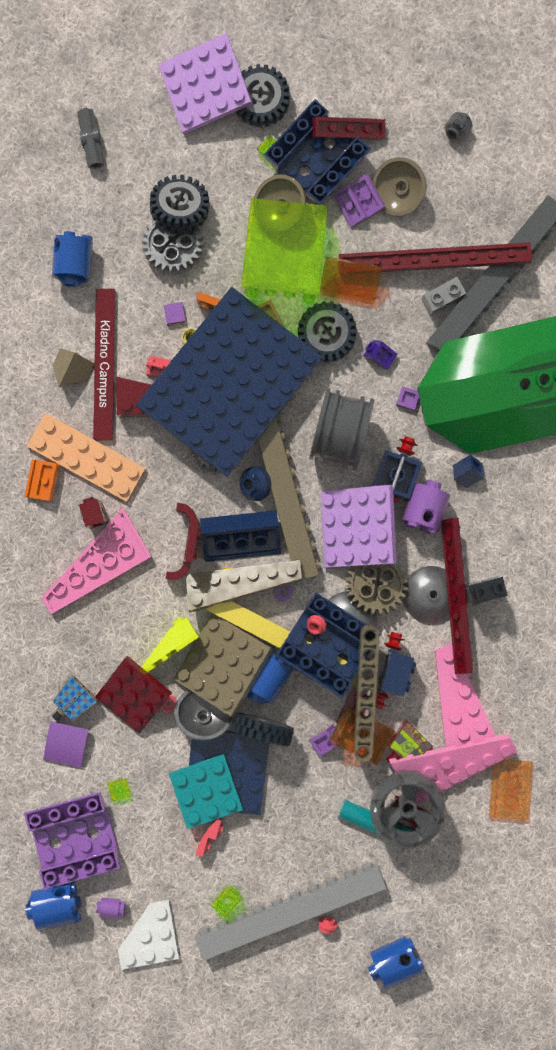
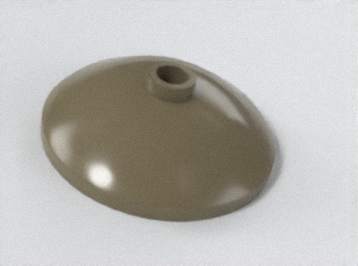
(389, 180)
(281, 189)

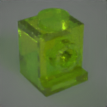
(227, 892)

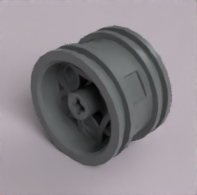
(342, 429)

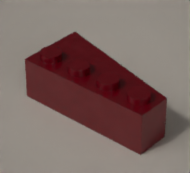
(127, 395)

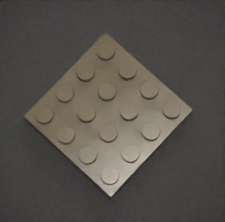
(223, 665)

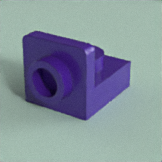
(380, 353)

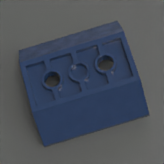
(327, 165)
(319, 658)

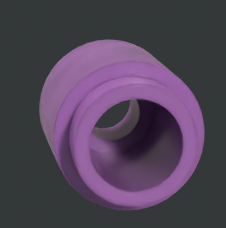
(111, 908)

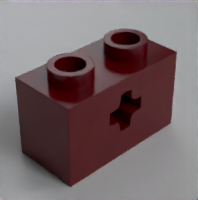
(93, 513)

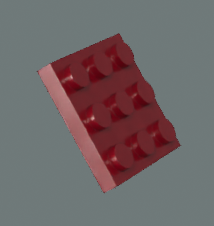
(133, 694)

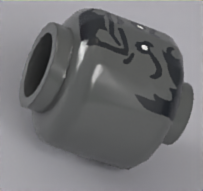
(458, 126)

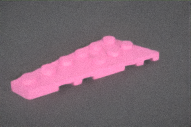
(104, 559)
(460, 707)
(454, 764)

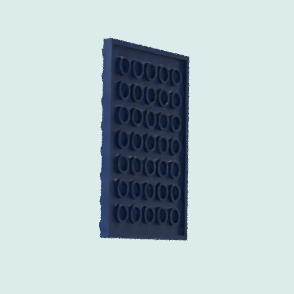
(229, 381)

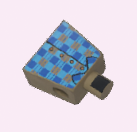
(72, 700)

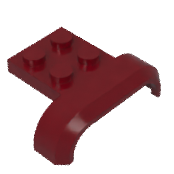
(191, 551)

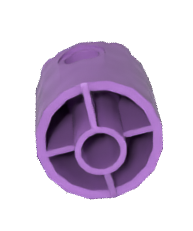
(426, 501)

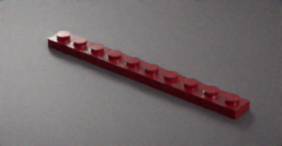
(445, 257)

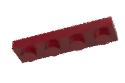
(348, 128)

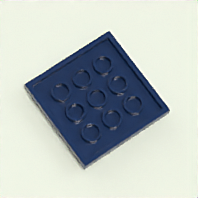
(246, 763)

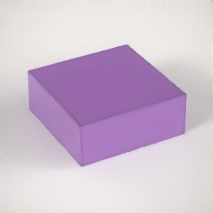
(174, 313)
(408, 398)

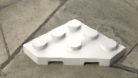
(151, 938)

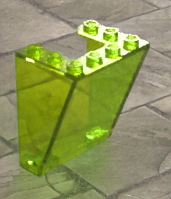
(284, 249)

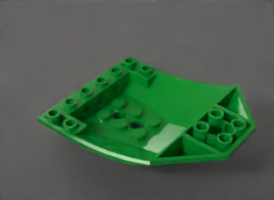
(476, 392)

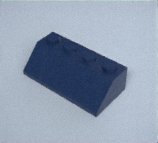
(240, 536)

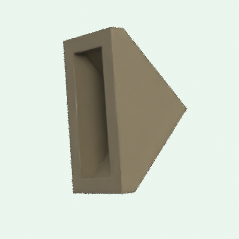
(71, 368)

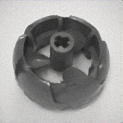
(385, 818)

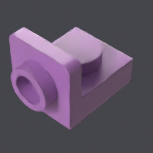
(321, 741)

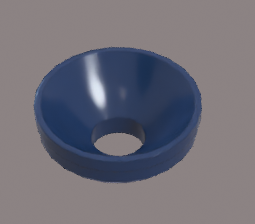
(261, 483)

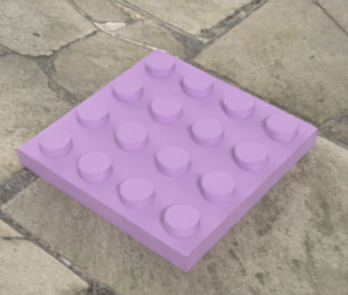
(205, 83)
(358, 526)

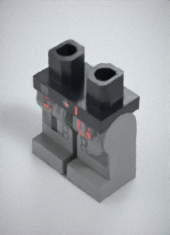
(485, 590)

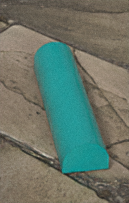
(361, 817)

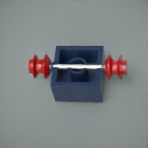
(399, 470)
(395, 672)

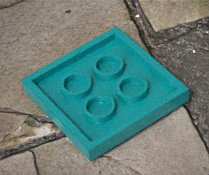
(205, 791)

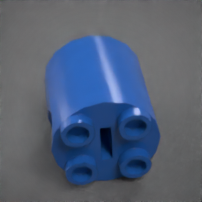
(72, 259)
(270, 681)
(54, 906)
(388, 966)

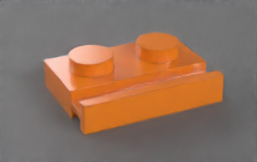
(42, 480)

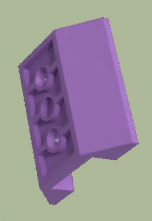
(79, 853)

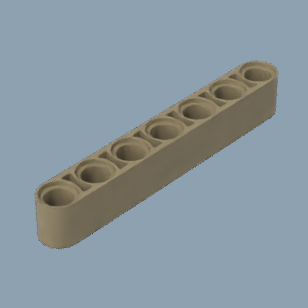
(366, 702)

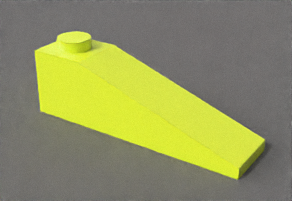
(176, 639)

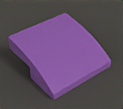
(359, 200)
(66, 744)

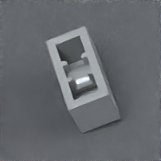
(443, 296)

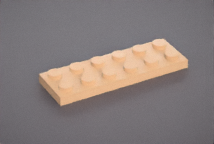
(86, 457)

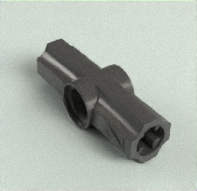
(90, 138)

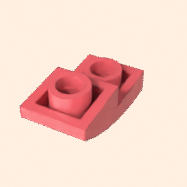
(212, 831)

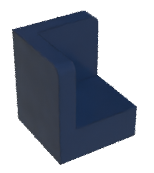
(468, 471)

